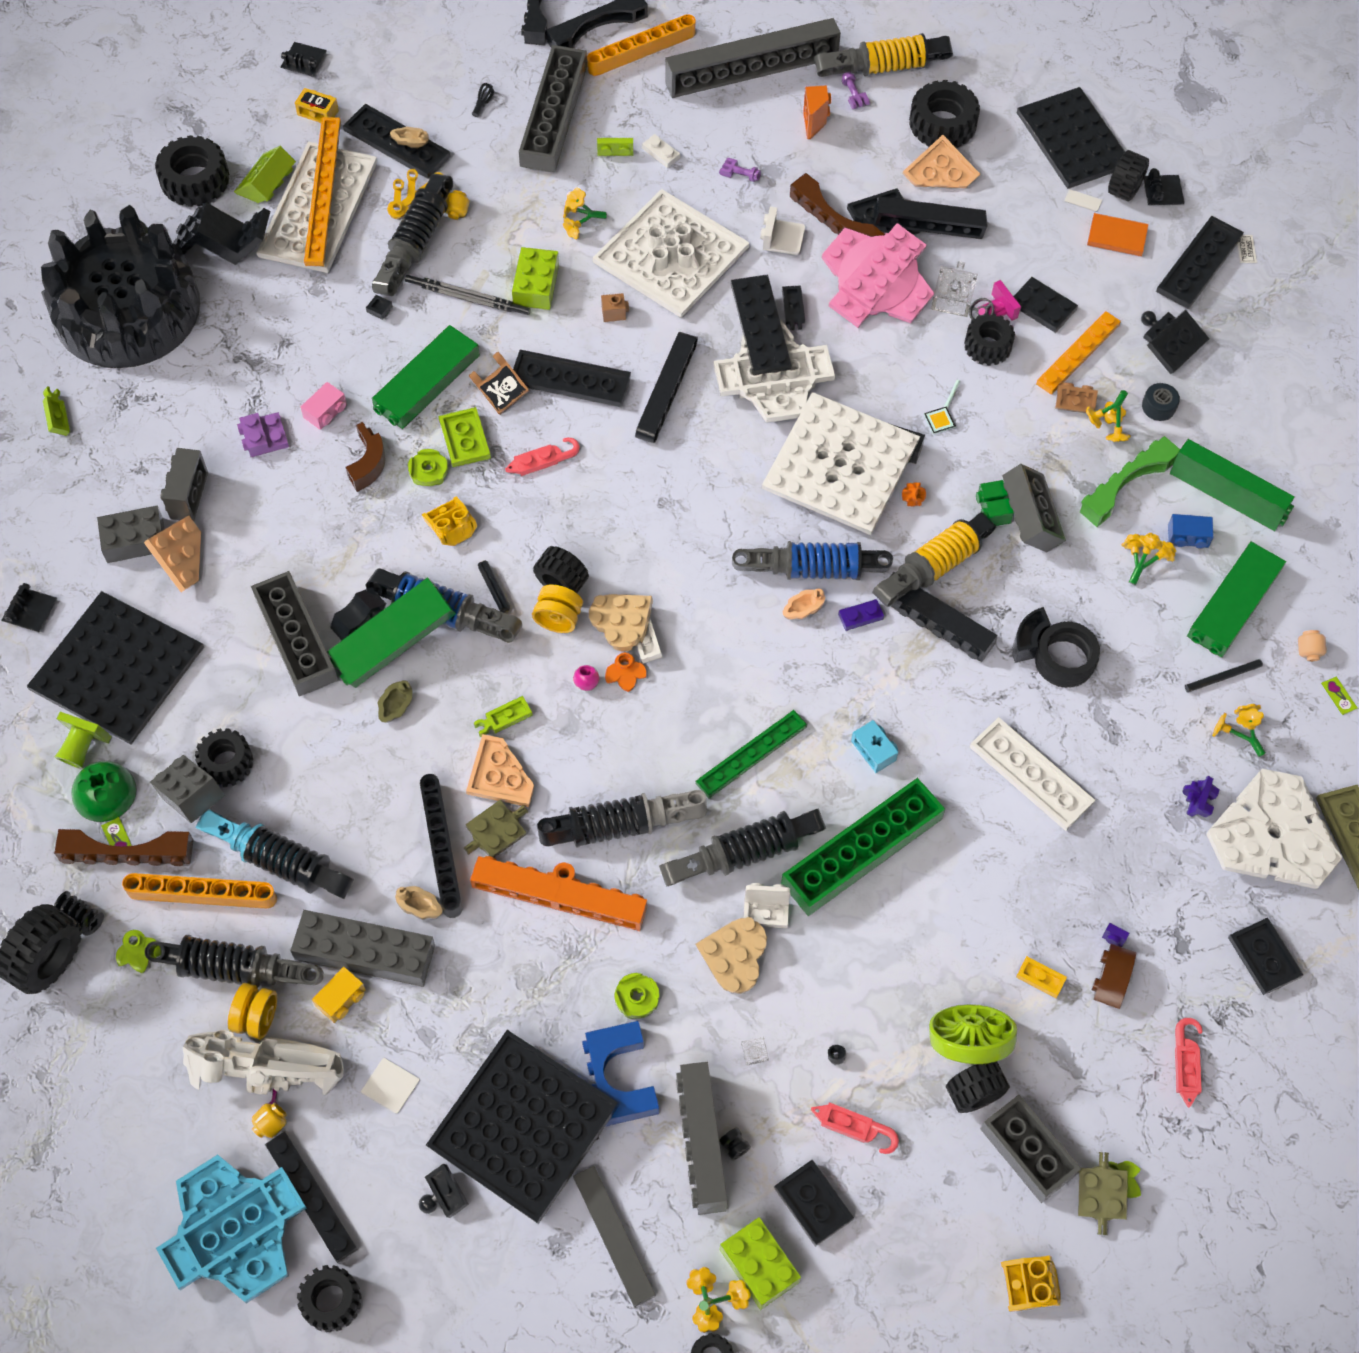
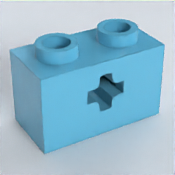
(867, 742)

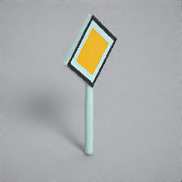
(940, 419)

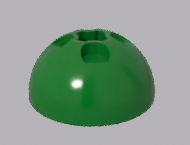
(103, 791)

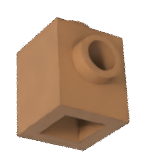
(614, 307)

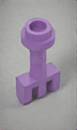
(848, 80)
(731, 166)

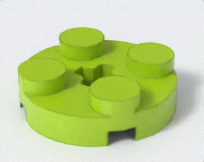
(428, 477)
(641, 984)

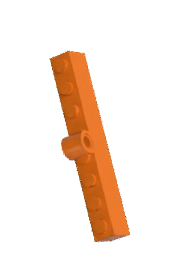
(559, 893)

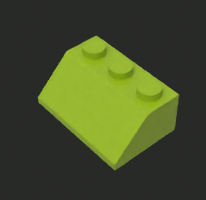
(266, 175)

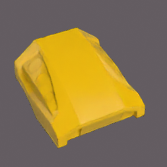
(451, 522)
(1031, 1283)

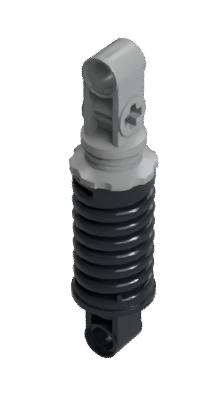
(634, 814)

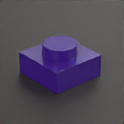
(1115, 935)

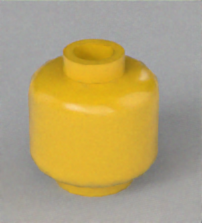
(457, 204)
(269, 1120)

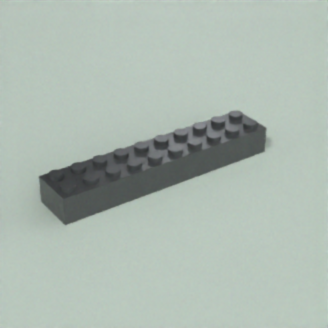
(750, 57)

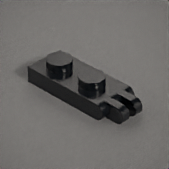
(793, 306)

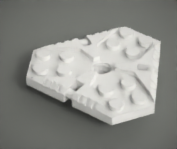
(1277, 806)

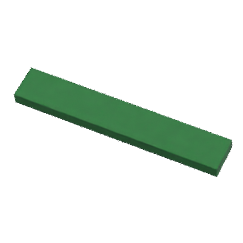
(751, 754)

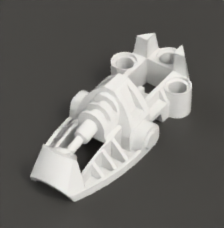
(264, 1065)

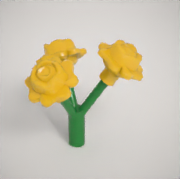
(1150, 542)

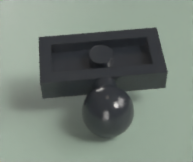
(1148, 318)
(445, 1192)

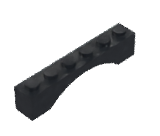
(617, 11)
(535, 24)

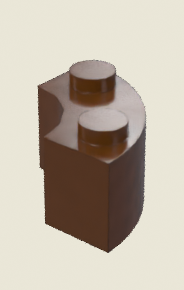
(1114, 976)

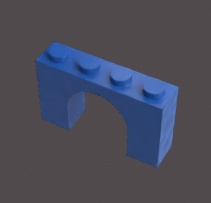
(602, 1047)

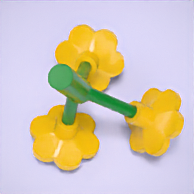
(574, 200)
(1113, 413)
(1248, 718)
(707, 1315)

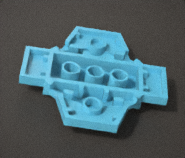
(231, 1229)

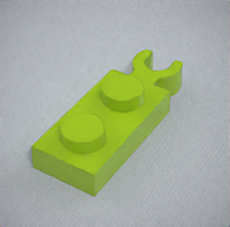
(55, 412)
(504, 716)

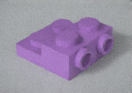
(262, 433)

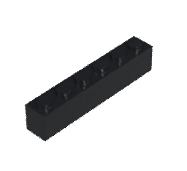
(930, 217)
(946, 623)

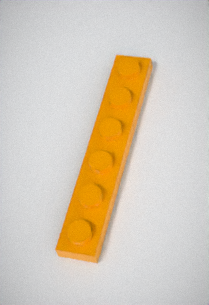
(1078, 352)

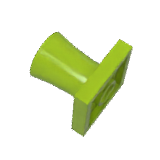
(78, 740)

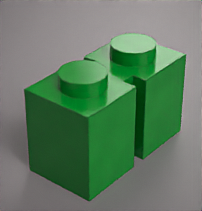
(993, 504)

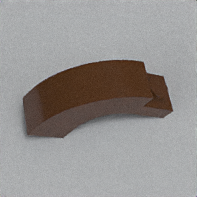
(370, 466)

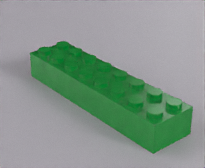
(862, 846)

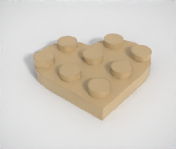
(621, 618)
(734, 954)

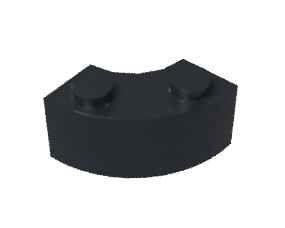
(360, 610)
(1028, 635)

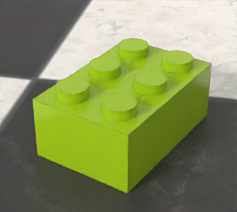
(535, 278)
(760, 1263)

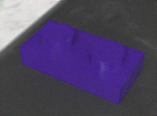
(861, 614)

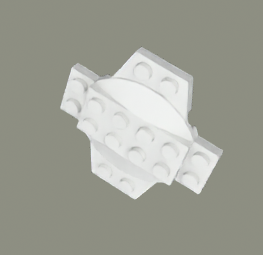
(780, 393)

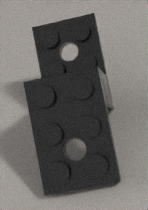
(222, 232)

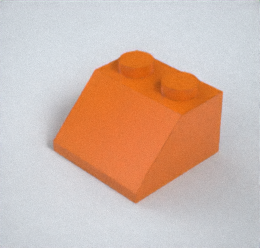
(816, 109)

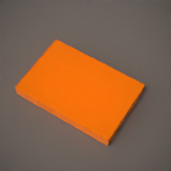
(1117, 234)

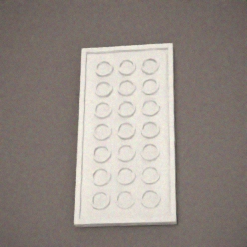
(288, 229)

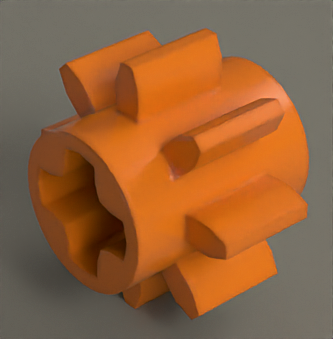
(913, 494)

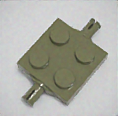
(495, 829)
(1103, 1193)

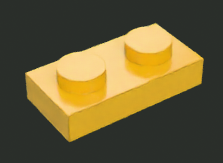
(1041, 977)

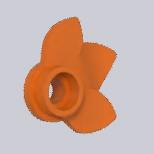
(625, 674)

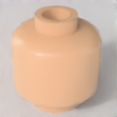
(1312, 645)

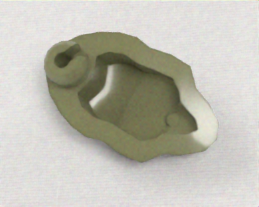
(394, 701)

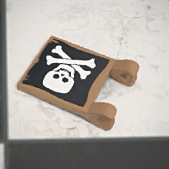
(502, 386)

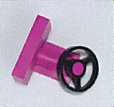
(1002, 305)

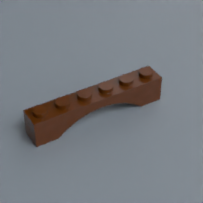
(808, 195)
(169, 848)

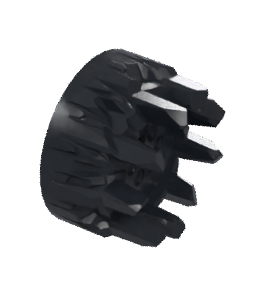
(119, 292)

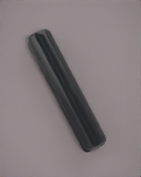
(493, 586)

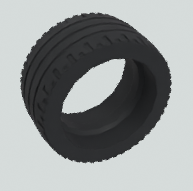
(1072, 633)

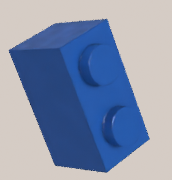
(1190, 530)

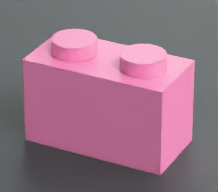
(323, 405)

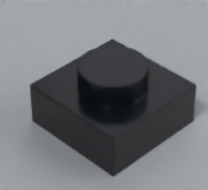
(379, 307)

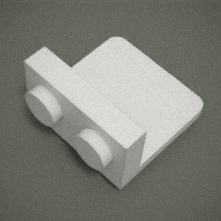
(781, 235)
(767, 904)

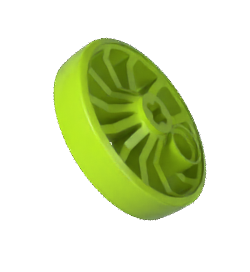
(972, 1025)

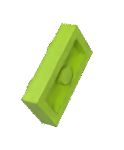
(614, 146)

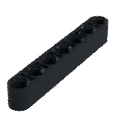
(666, 387)
(442, 854)

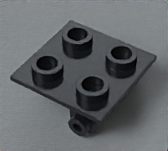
(302, 58)
(1163, 189)
(29, 608)

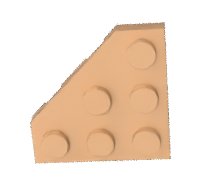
(941, 167)
(178, 552)
(499, 774)

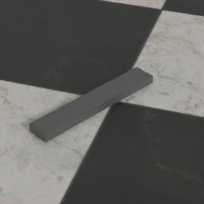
(614, 1236)

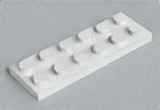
(1032, 774)

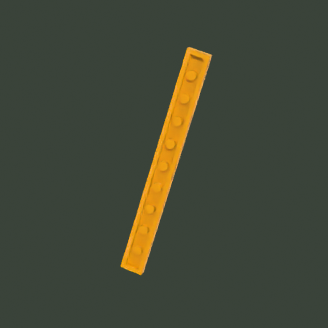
(322, 192)

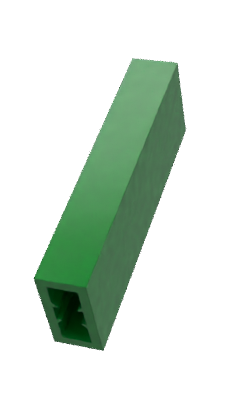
(425, 377)
(1232, 485)
(1236, 599)
(390, 633)

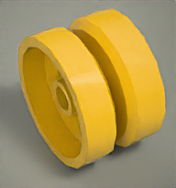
(557, 608)
(252, 1011)

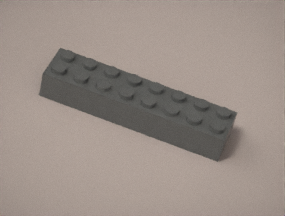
(553, 108)

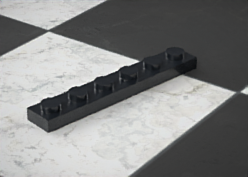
(317, 1205)

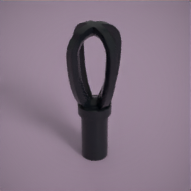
(481, 103)

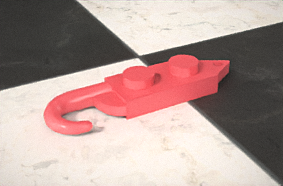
(541, 458)
(1187, 1062)
(854, 1125)

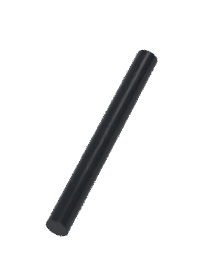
(1223, 675)

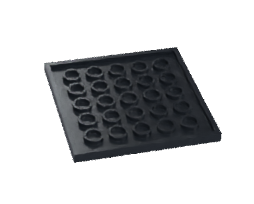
(115, 667)
(522, 1126)

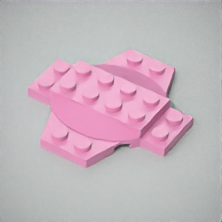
(877, 275)

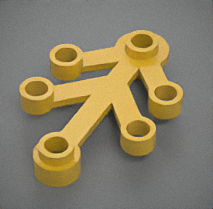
(403, 205)

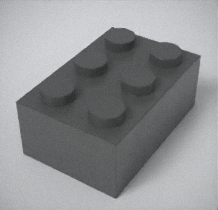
(184, 484)
(125, 532)
(187, 788)

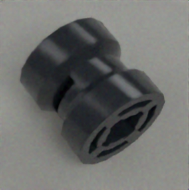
(734, 1143)

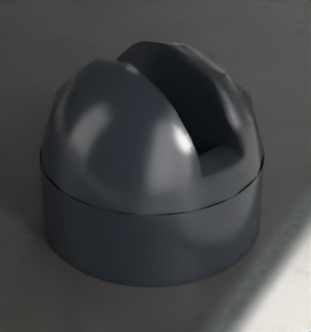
(841, 1052)

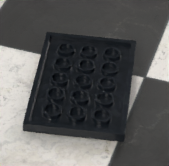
(1072, 136)

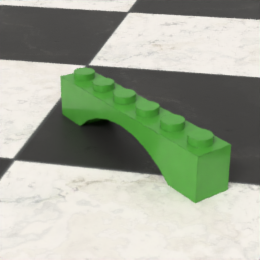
(1156, 459)

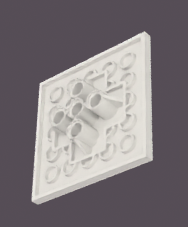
(671, 253)
(827, 433)

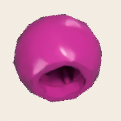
(586, 678)

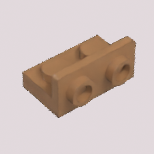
(1075, 398)

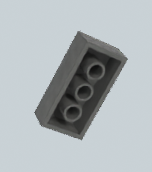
(1033, 508)
(1030, 1148)

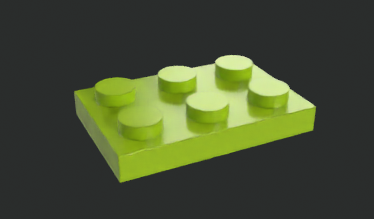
(464, 437)

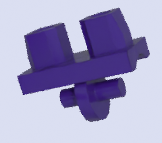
(1197, 795)

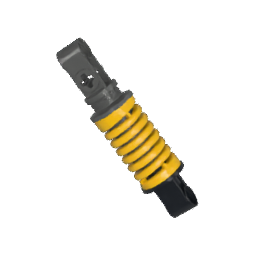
(885, 55)
(936, 558)

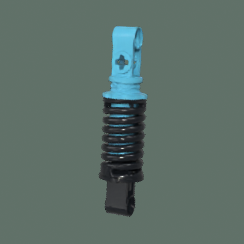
(277, 854)

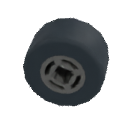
(1160, 401)

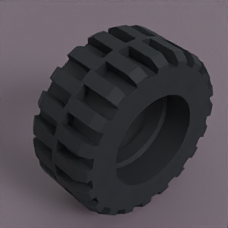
(949, 98)
(192, 153)
(39, 948)

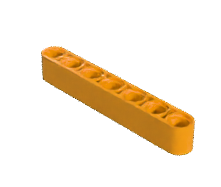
(641, 45)
(192, 884)

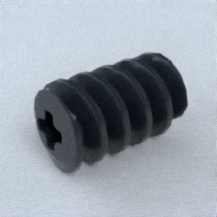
(87, 918)

